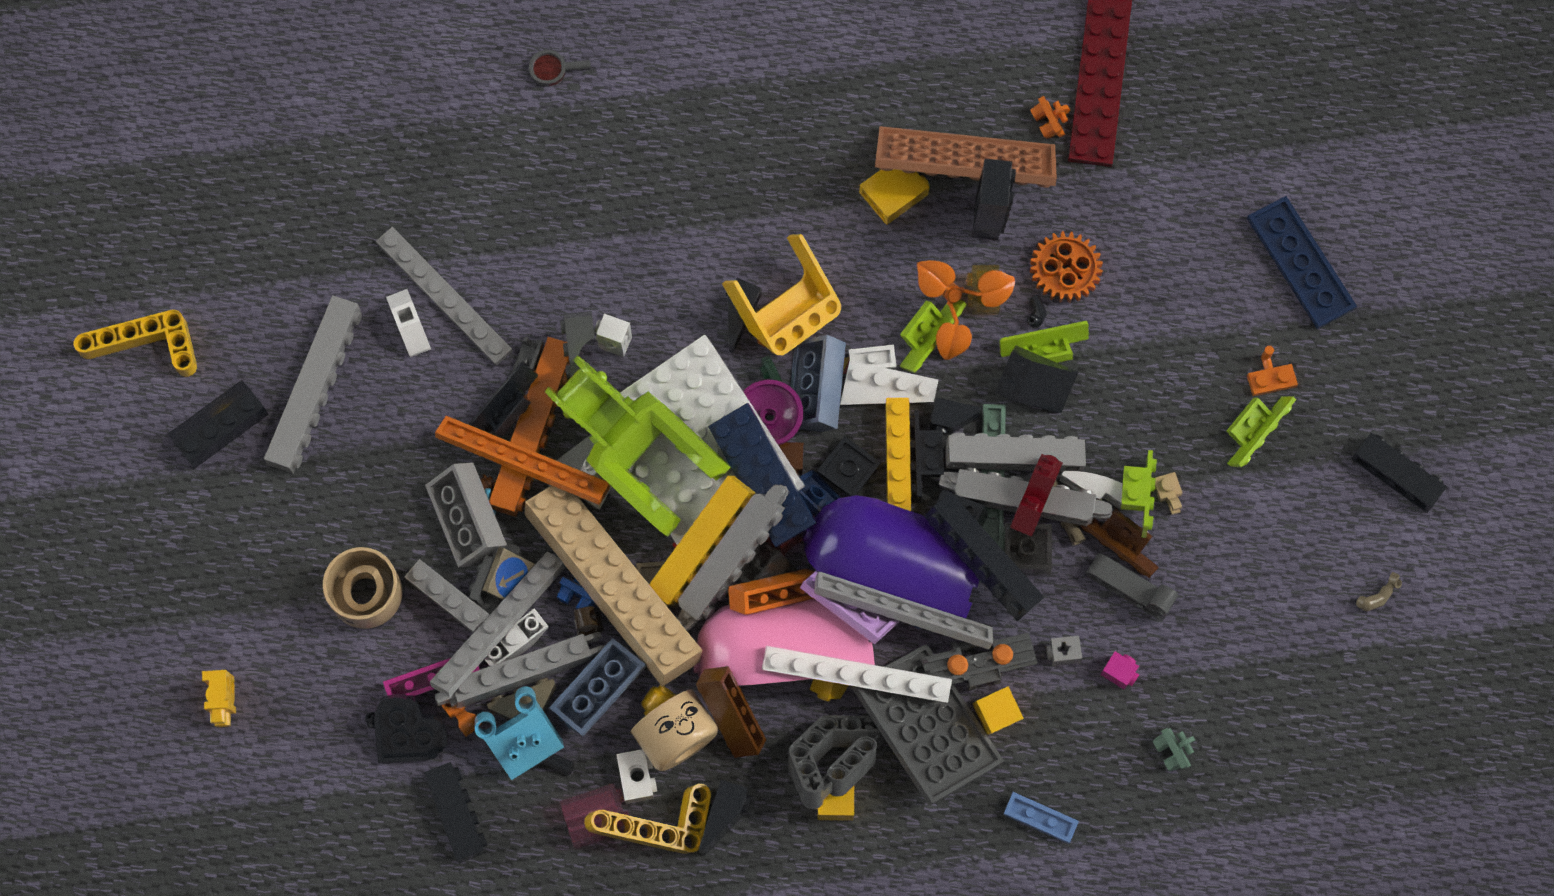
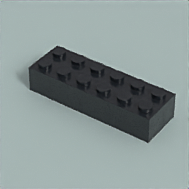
(993, 199)

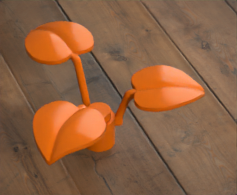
(938, 279)

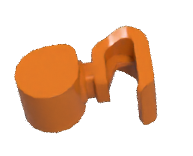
(465, 719)

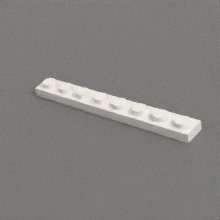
(856, 674)

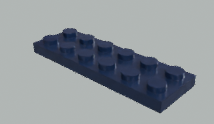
(1301, 262)
(760, 467)

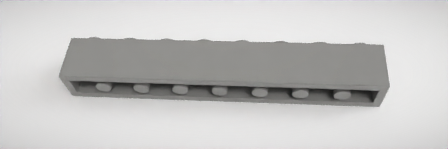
(312, 385)

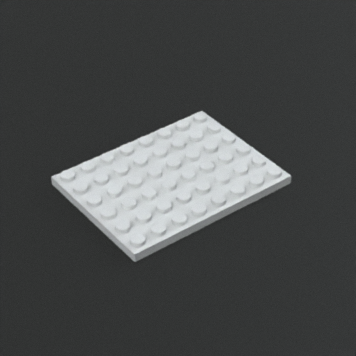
(699, 392)

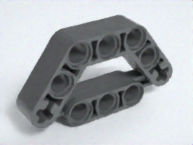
(831, 731)

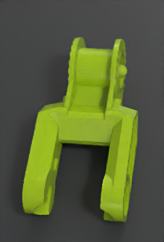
(624, 431)

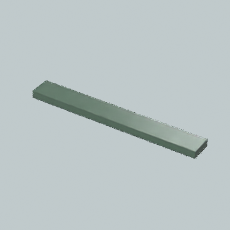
(994, 424)

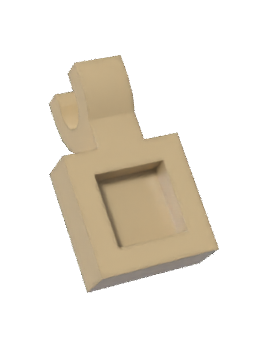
(1168, 489)

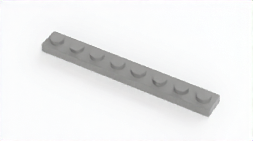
(444, 296)
(903, 610)
(497, 624)

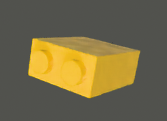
(893, 192)

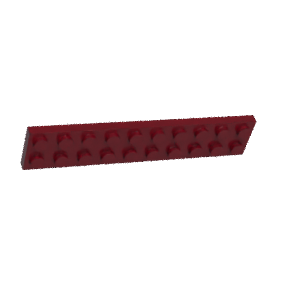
(1100, 82)

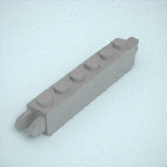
(1006, 494)
(730, 555)
(523, 670)

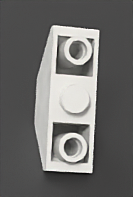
(408, 323)
(518, 639)

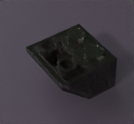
(765, 564)

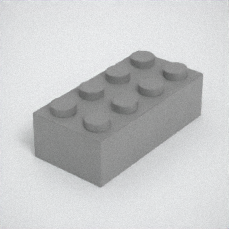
(465, 514)

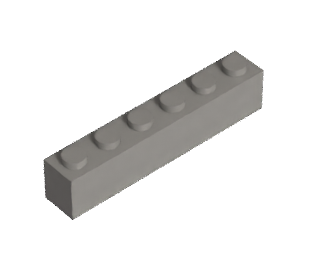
(1012, 452)

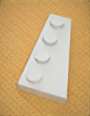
(874, 384)

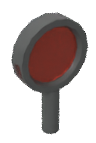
(549, 67)

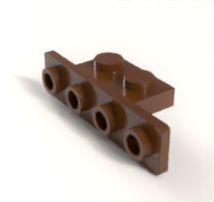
(1125, 539)

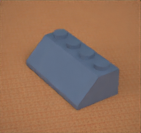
(818, 381)
(597, 687)

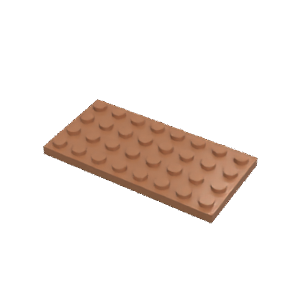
(963, 155)

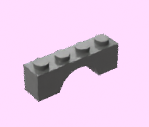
(578, 331)

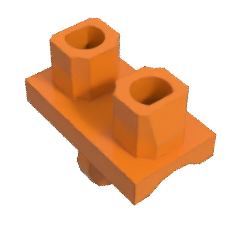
(1053, 126)

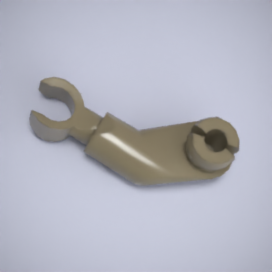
(1378, 600)

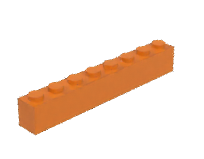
(532, 427)

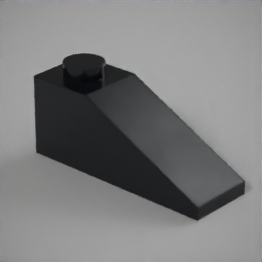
(735, 323)

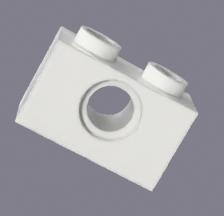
(613, 335)
(629, 763)

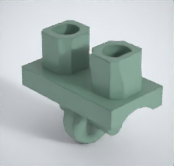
(1179, 759)

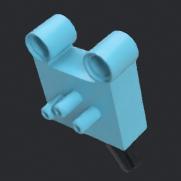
(524, 738)

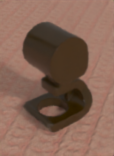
(586, 620)

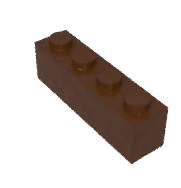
(731, 711)

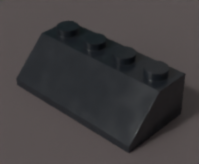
(218, 424)

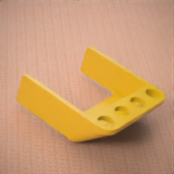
(795, 312)

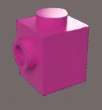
(1121, 670)

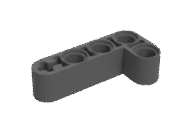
(1132, 587)

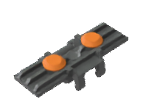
(985, 667)

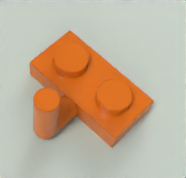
(1271, 378)

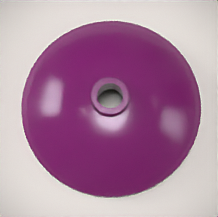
(781, 402)

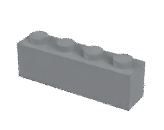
(446, 596)

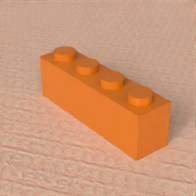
(769, 592)

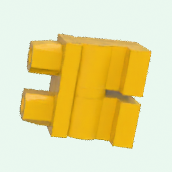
(219, 696)

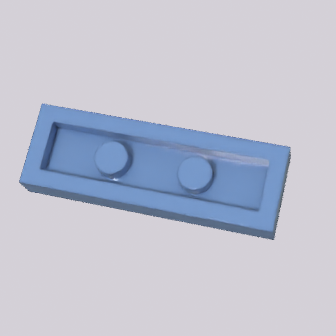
(1041, 817)

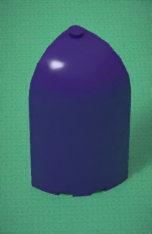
(890, 553)

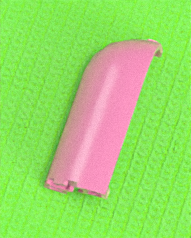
(804, 626)

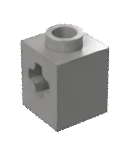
(1071, 644)

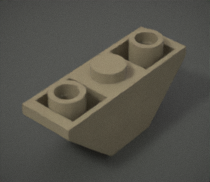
(506, 708)

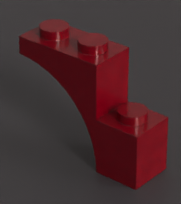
(1036, 494)

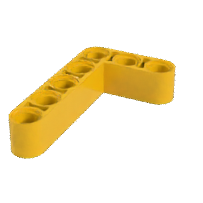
(142, 336)
(656, 829)

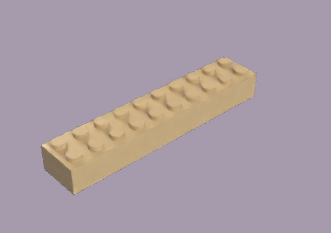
(613, 583)

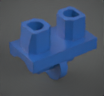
(569, 589)

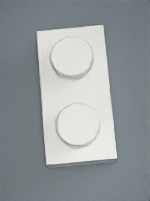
(878, 356)

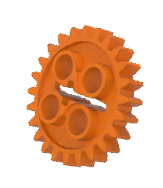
(1079, 253)

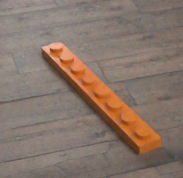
(522, 460)

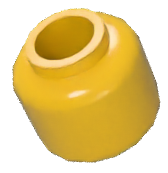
(656, 697)

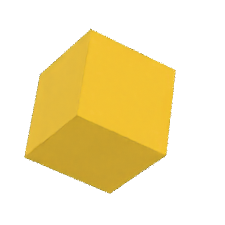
(997, 710)
(837, 807)

